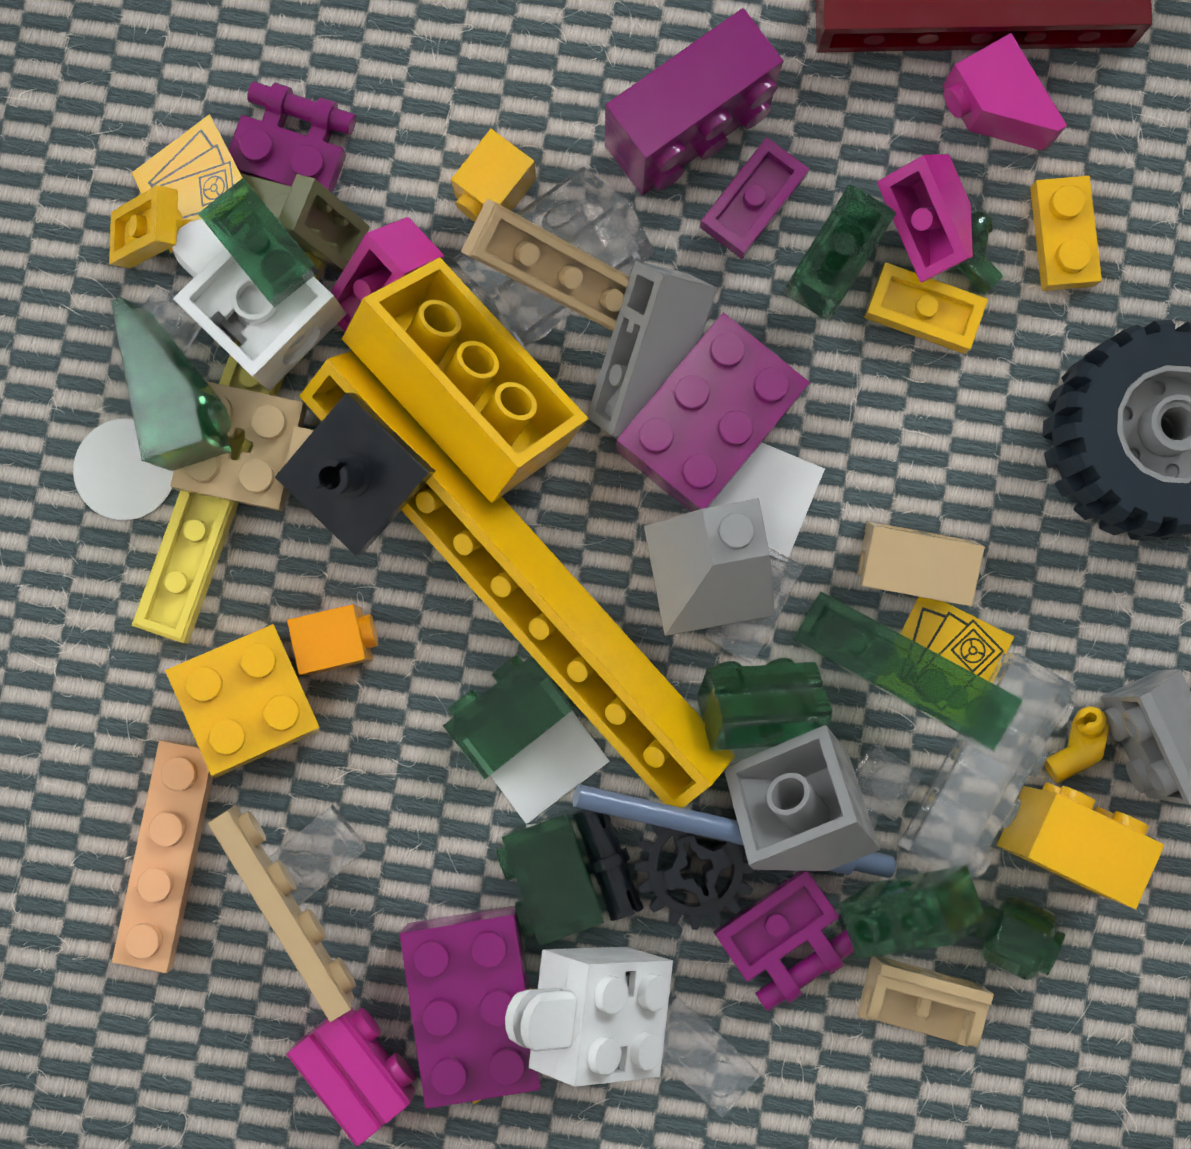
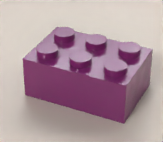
(692, 103)
(711, 414)
(459, 991)

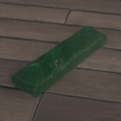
(908, 671)

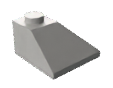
(711, 567)

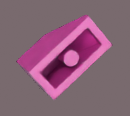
(1003, 97)
(930, 213)
(380, 260)

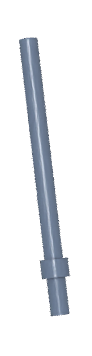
(699, 824)

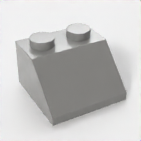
(801, 805)

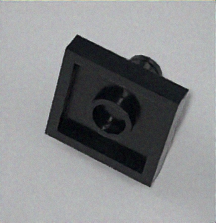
(354, 473)

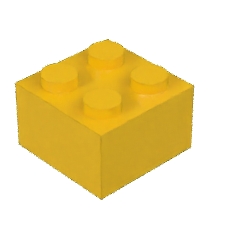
(242, 701)
(1083, 845)

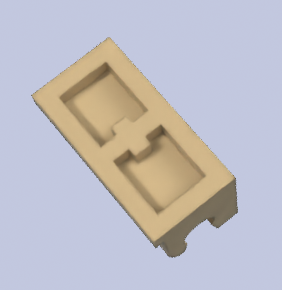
(920, 563)
(924, 1001)

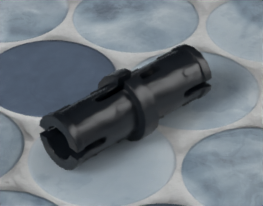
(608, 863)

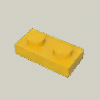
(144, 227)
(1065, 233)
(925, 308)

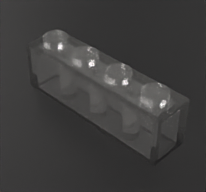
(980, 788)

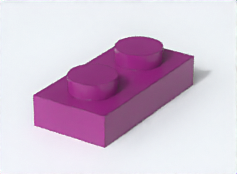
(754, 198)

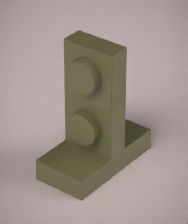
(313, 218)

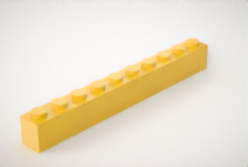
(542, 604)

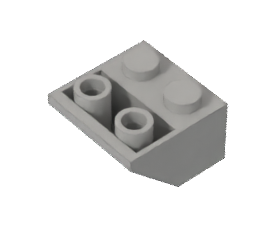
(1155, 730)

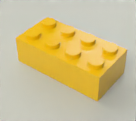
(463, 378)

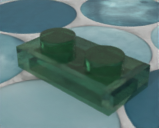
(258, 242)

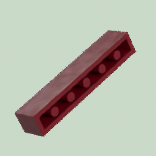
(977, 24)

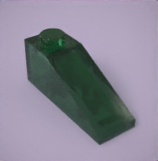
(171, 403)

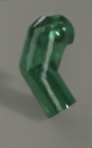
(979, 268)

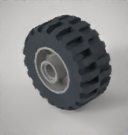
(1127, 432)

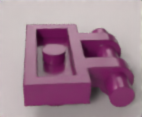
(278, 154)
(774, 928)

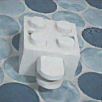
(234, 308)
(594, 1015)

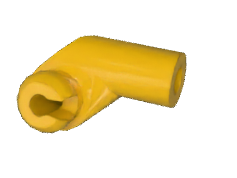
(1084, 746)

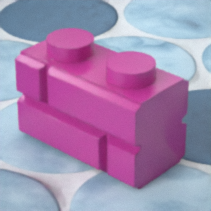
(354, 1073)

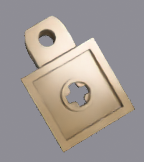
(276, 434)

